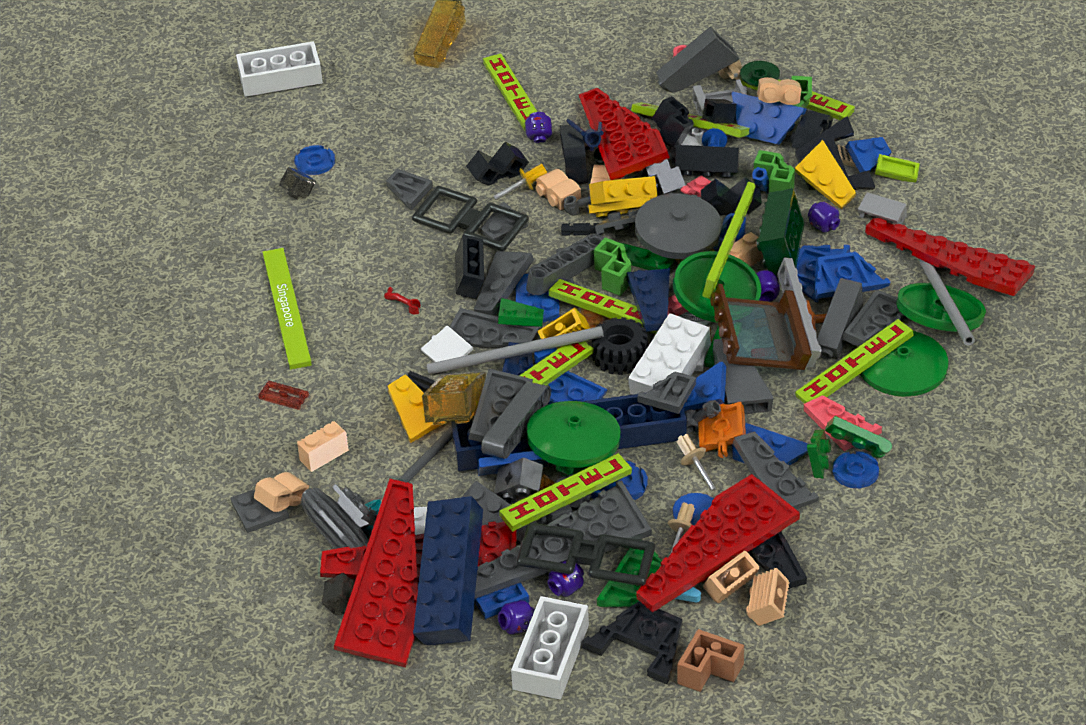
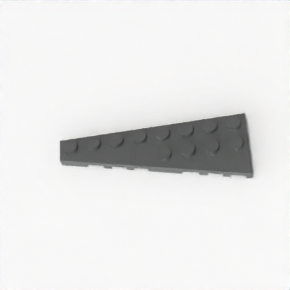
(609, 514)

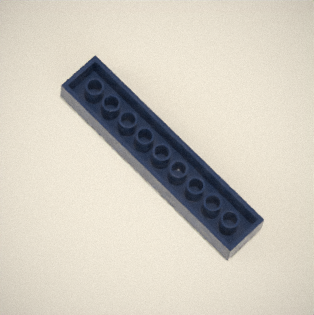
(638, 425)

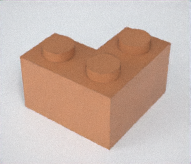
(707, 656)

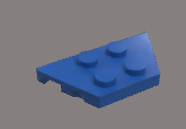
(766, 120)
(806, 265)
(846, 266)
(542, 301)
(785, 448)

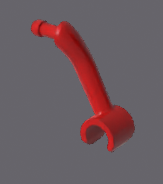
(413, 304)

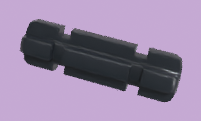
(578, 229)

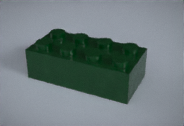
(780, 229)

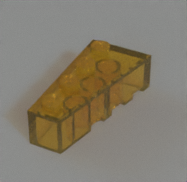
(440, 32)

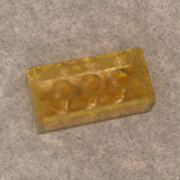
(453, 398)

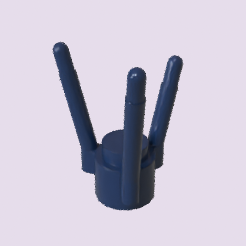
(590, 136)

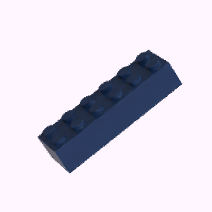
(448, 571)

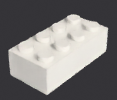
(279, 68)
(674, 348)
(550, 647)

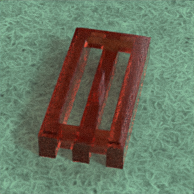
(282, 397)

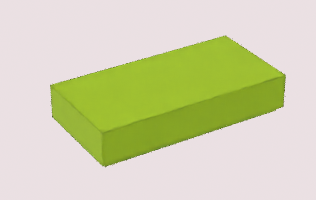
(897, 168)

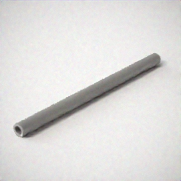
(948, 303)
(515, 350)

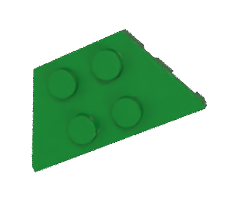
(622, 594)

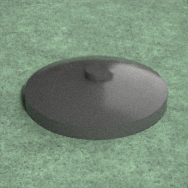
(677, 225)

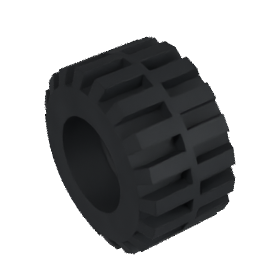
(621, 345)

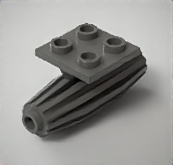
(341, 520)

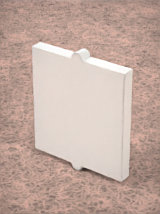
(446, 346)

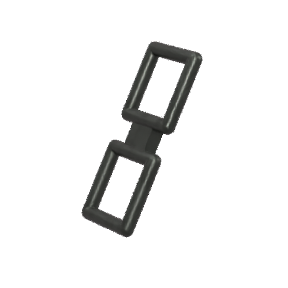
(470, 218)
(586, 553)

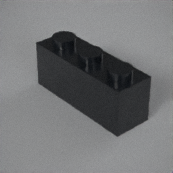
(707, 160)
(469, 266)

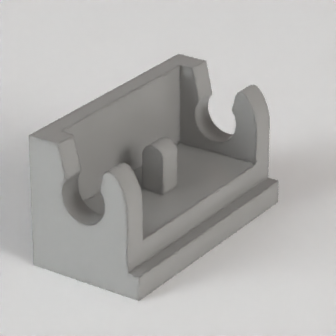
(883, 208)

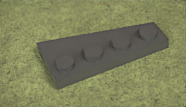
(484, 330)
(771, 471)

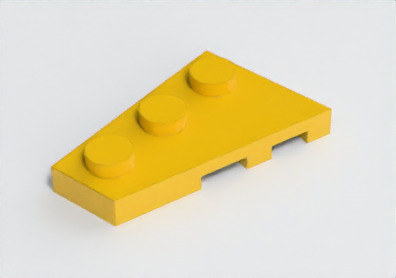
(826, 176)
(602, 210)
(409, 405)

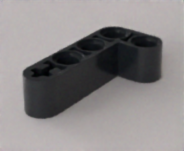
(574, 154)

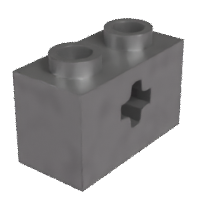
(518, 479)

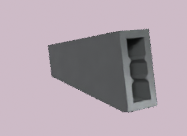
(697, 61)
(842, 311)
(743, 384)

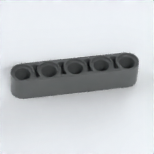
(563, 265)
(513, 422)

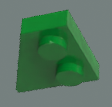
(519, 314)
(818, 453)

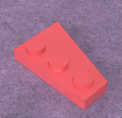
(823, 409)

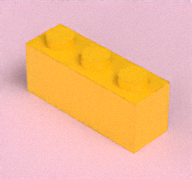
(622, 190)

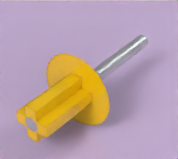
(528, 178)

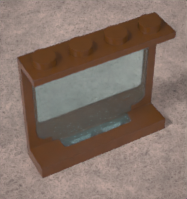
(761, 331)

